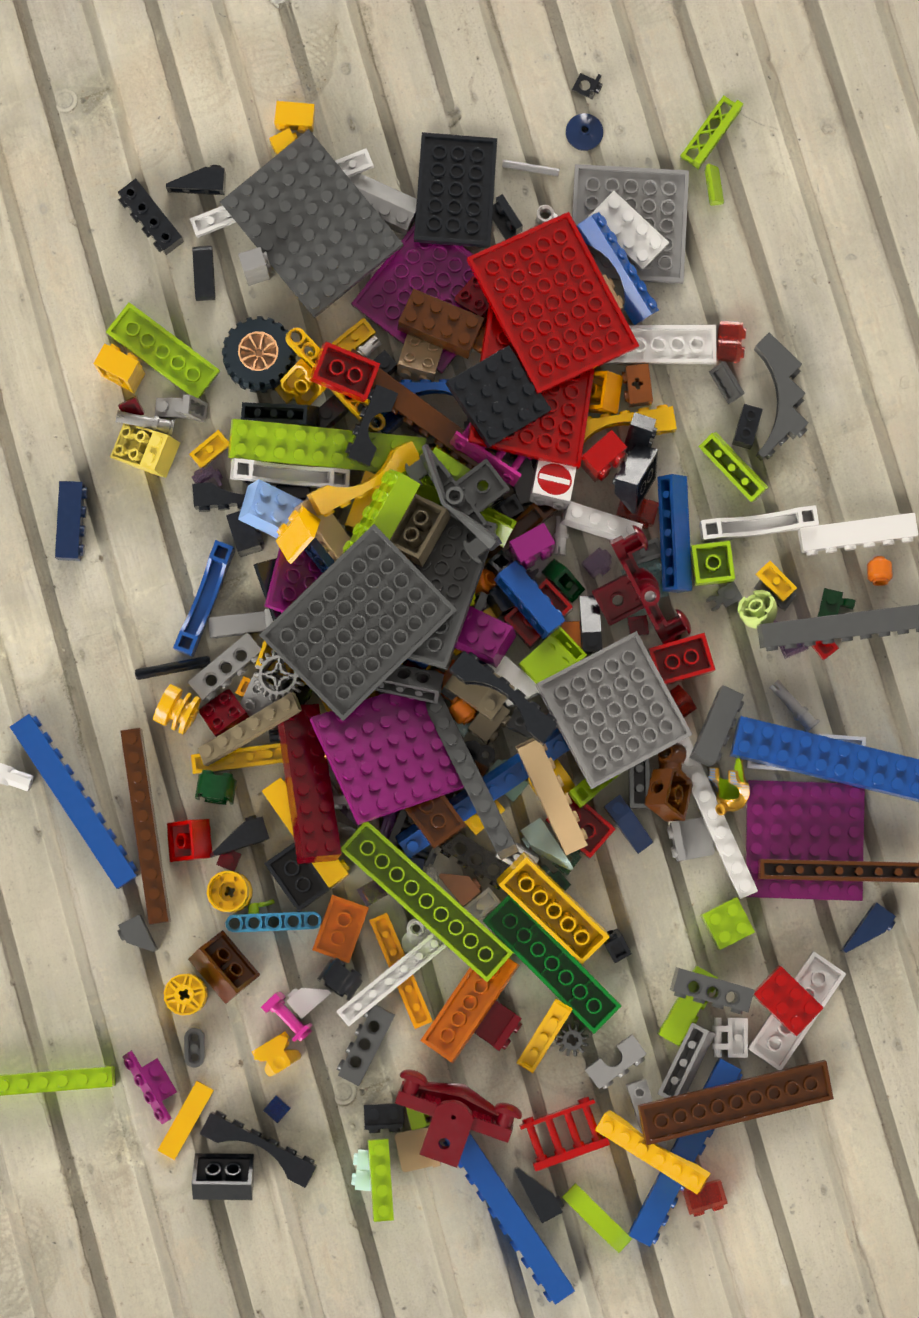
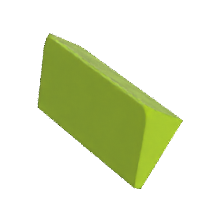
(714, 185)

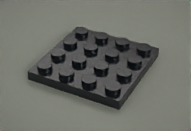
(498, 396)

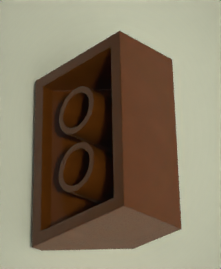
(224, 966)

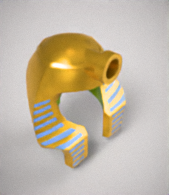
(730, 792)

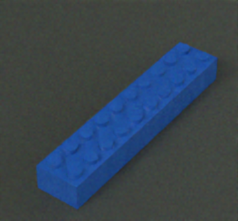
(826, 758)

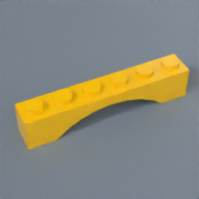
(664, 415)
(329, 497)
(672, 1165)

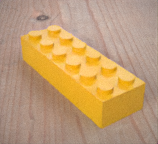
(330, 871)
(552, 908)

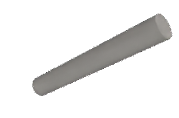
(531, 167)

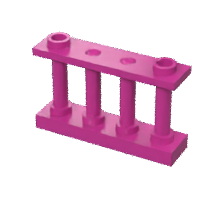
(478, 453)
(276, 1005)

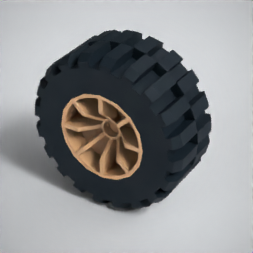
(258, 354)

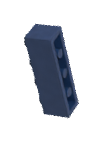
(70, 521)

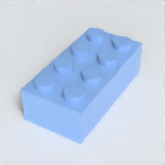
(267, 507)

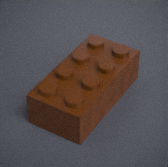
(440, 323)

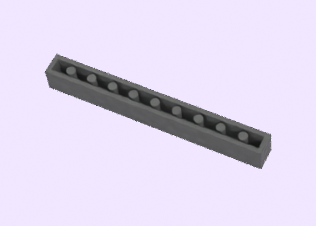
(838, 626)
(471, 779)

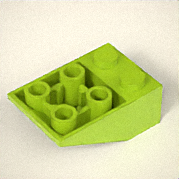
(552, 656)

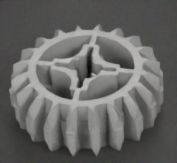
(263, 674)

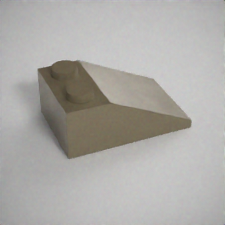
(481, 698)

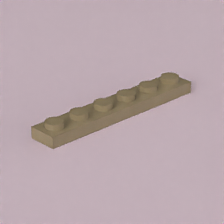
(249, 729)

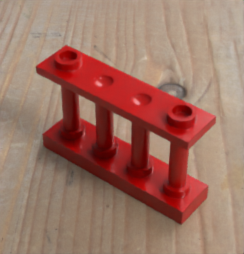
(560, 1153)

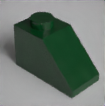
(563, 580)

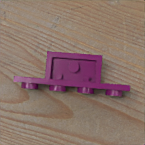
(153, 1082)

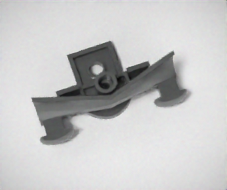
(463, 497)

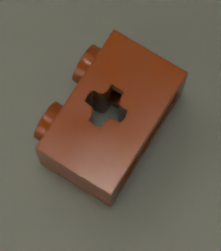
(641, 375)

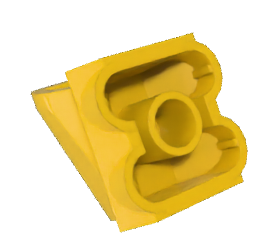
(298, 383)
(276, 1054)

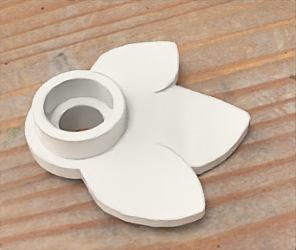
(412, 938)

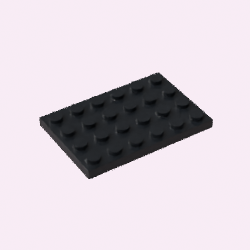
(455, 190)

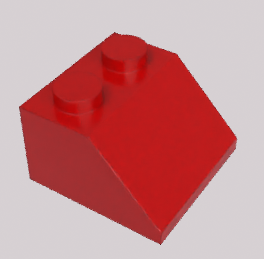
(189, 840)

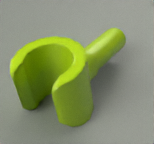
(253, 908)

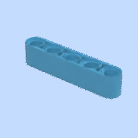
(264, 921)

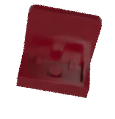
(473, 299)
(223, 712)
(498, 1026)

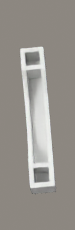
(288, 474)
(739, 527)

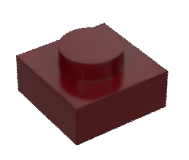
(131, 406)
(638, 624)
(229, 860)

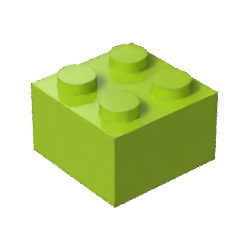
(712, 563)
(727, 923)

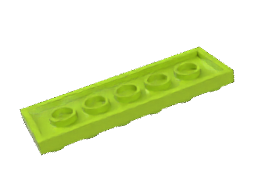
(162, 351)

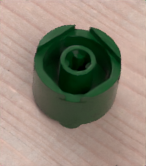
(216, 788)

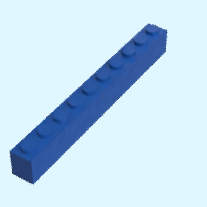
(498, 782)
(73, 800)
(664, 1190)
(514, 1222)

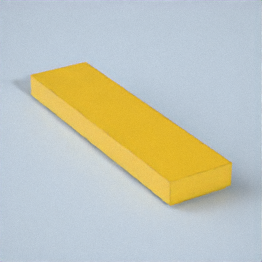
(544, 1035)
(185, 1120)

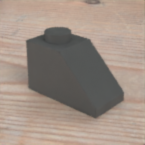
(137, 933)

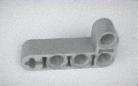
(239, 624)

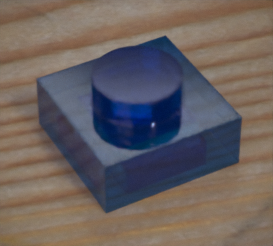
(277, 1109)

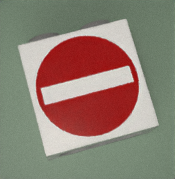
(552, 484)

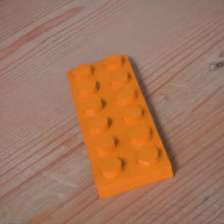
(466, 1011)

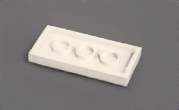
(632, 231)

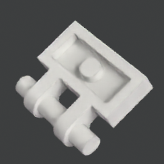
(736, 1037)

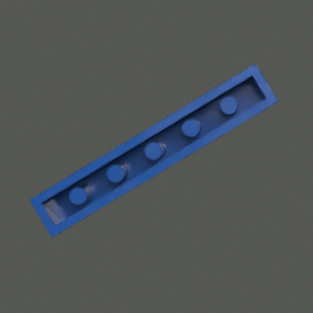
(674, 533)

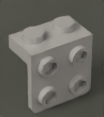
(253, 699)
(690, 839)

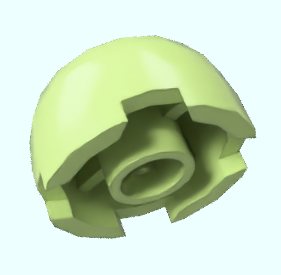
(758, 609)

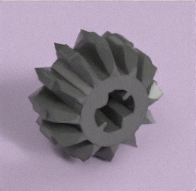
(567, 1044)

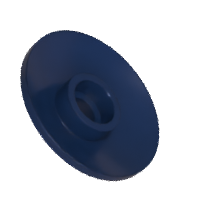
(581, 140)

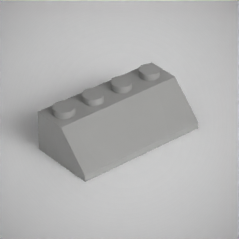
(392, 205)

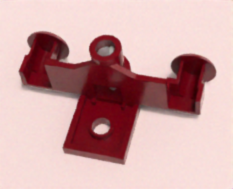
(638, 591)

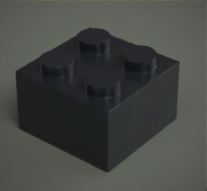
(245, 536)

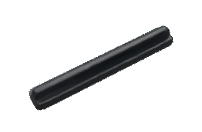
(173, 667)

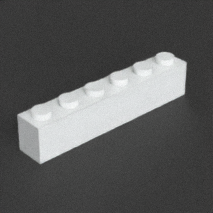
(858, 533)

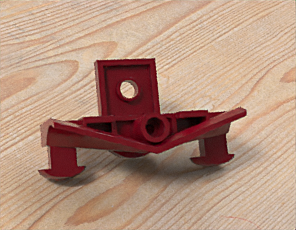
(454, 1113)

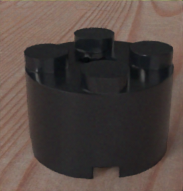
(340, 979)

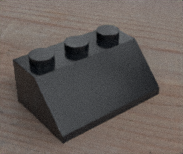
(636, 476)
(223, 1176)

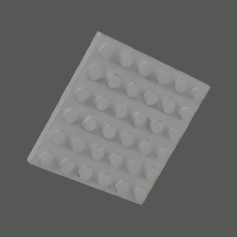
(654, 194)
(613, 709)

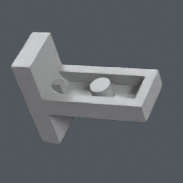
(186, 407)

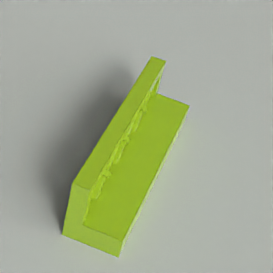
(717, 133)

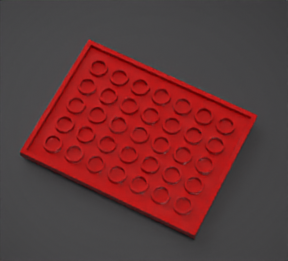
(552, 302)
(556, 435)

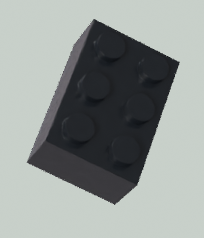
(298, 881)

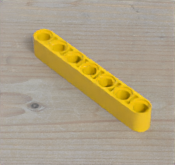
(298, 348)

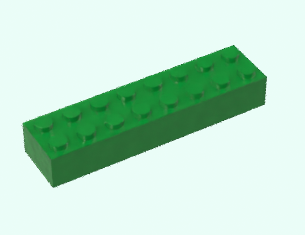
(552, 964)

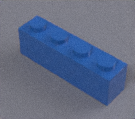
(529, 599)

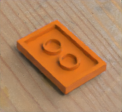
(340, 928)

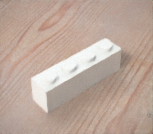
(597, 522)

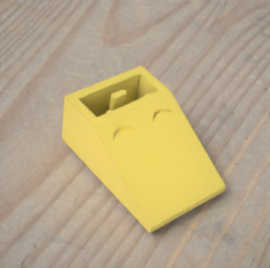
(145, 449)

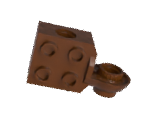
(669, 785)

